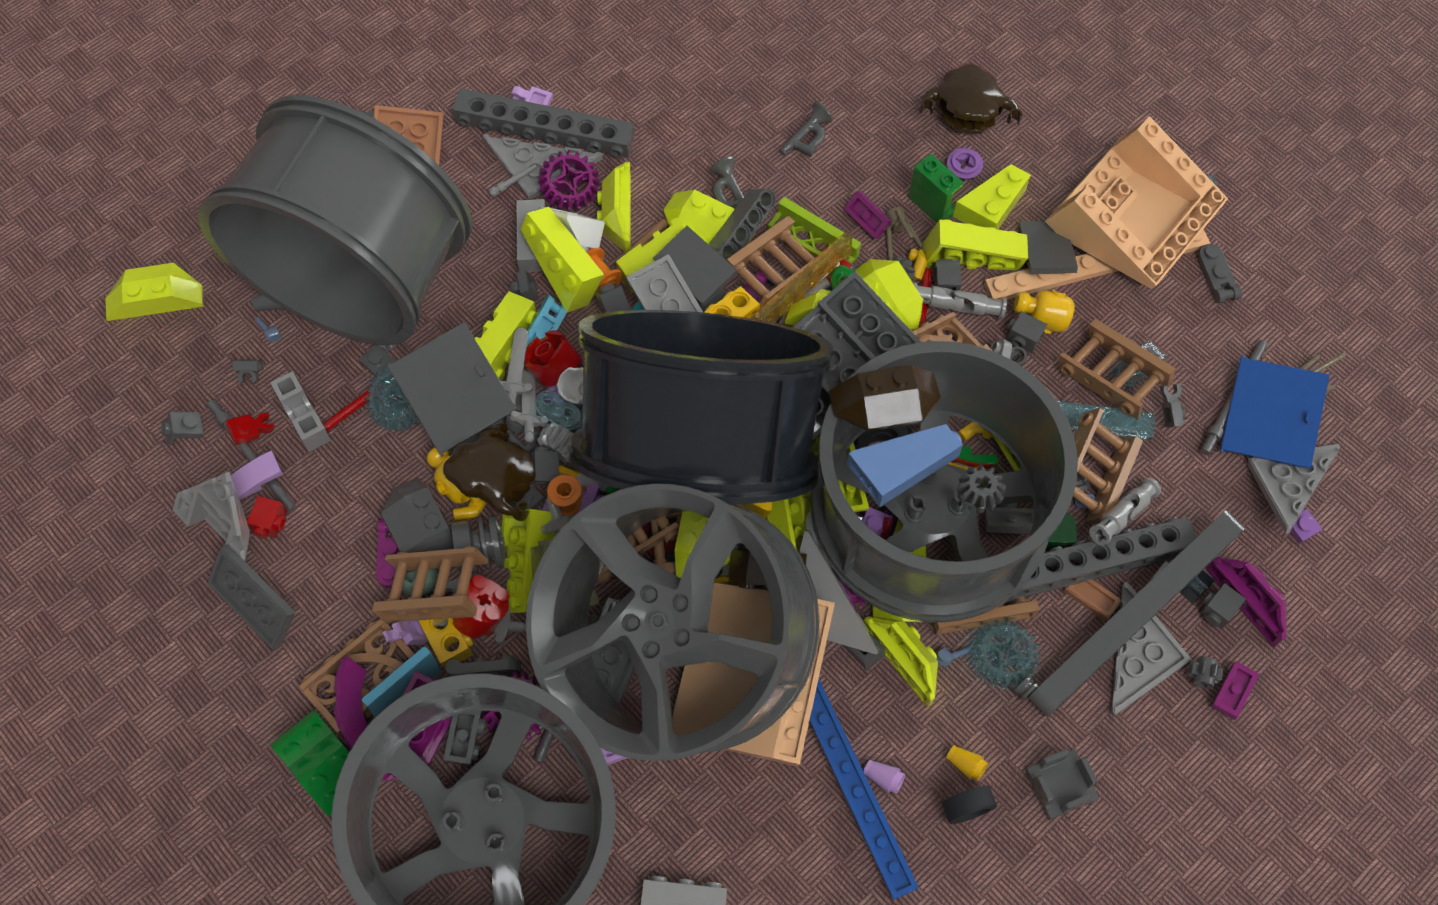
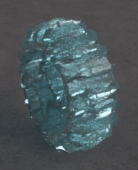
(385, 407)
(995, 651)

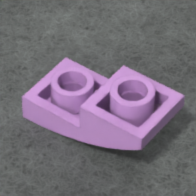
(255, 473)

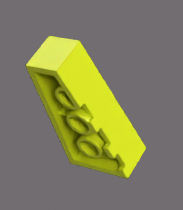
(976, 246)
(561, 258)
(498, 334)

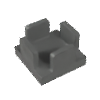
(1063, 783)

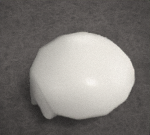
(571, 385)

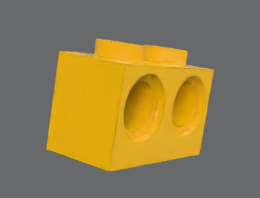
(735, 303)
(442, 639)

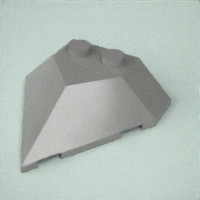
(221, 508)

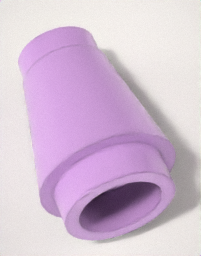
(885, 776)

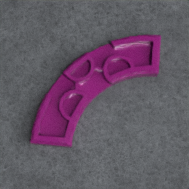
(348, 708)

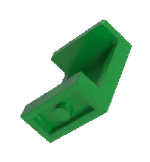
(934, 188)

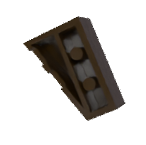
(746, 570)

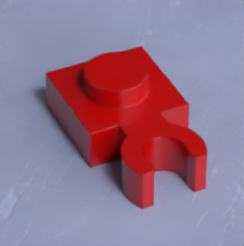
(247, 429)

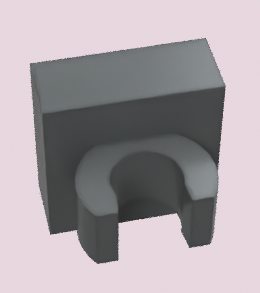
(525, 286)
(248, 366)

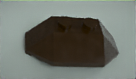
(886, 397)

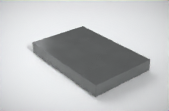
(1047, 250)
(698, 264)

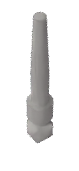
(493, 191)

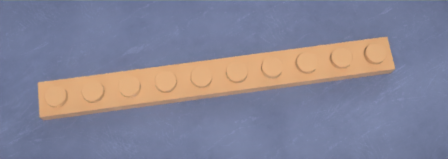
(1011, 284)

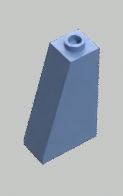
(902, 462)

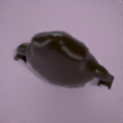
(970, 100)
(493, 471)

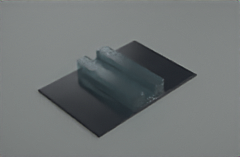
(1197, 586)

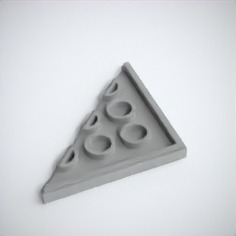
(519, 155)
(1289, 486)
(846, 624)
(1144, 660)

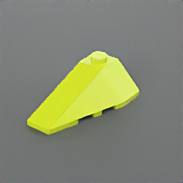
(519, 540)

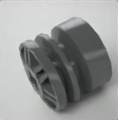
(488, 540)

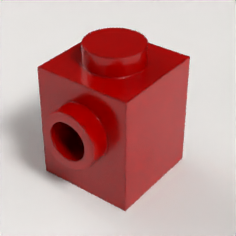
(267, 518)

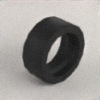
(969, 804)

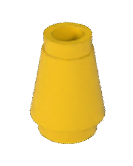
(967, 762)

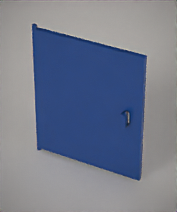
(1272, 412)

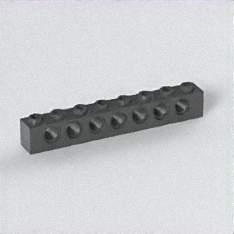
(543, 123)
(1135, 556)

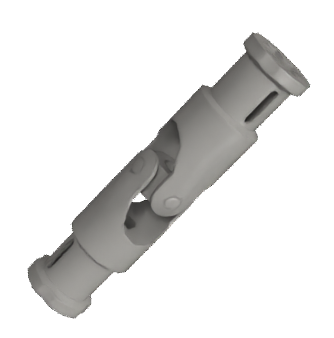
(949, 299)
(1126, 509)

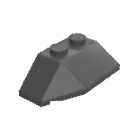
(416, 519)

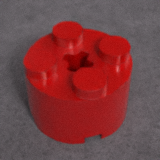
(550, 357)
(491, 604)

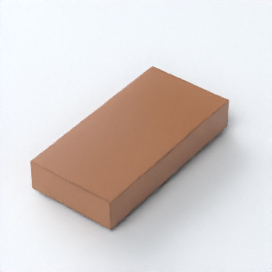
(1094, 598)

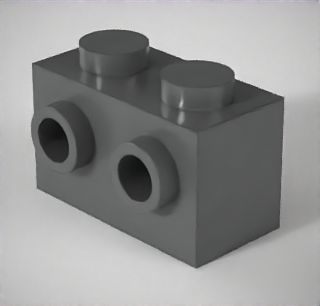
(463, 737)

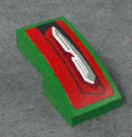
(969, 460)

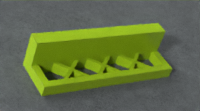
(813, 225)

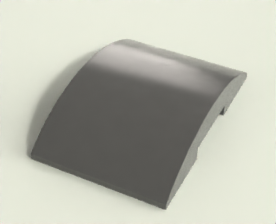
(858, 329)

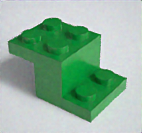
(313, 758)

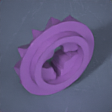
(960, 156)

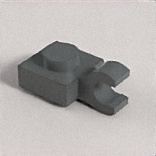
(1172, 409)

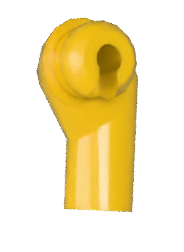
(920, 262)
(971, 429)
(471, 511)

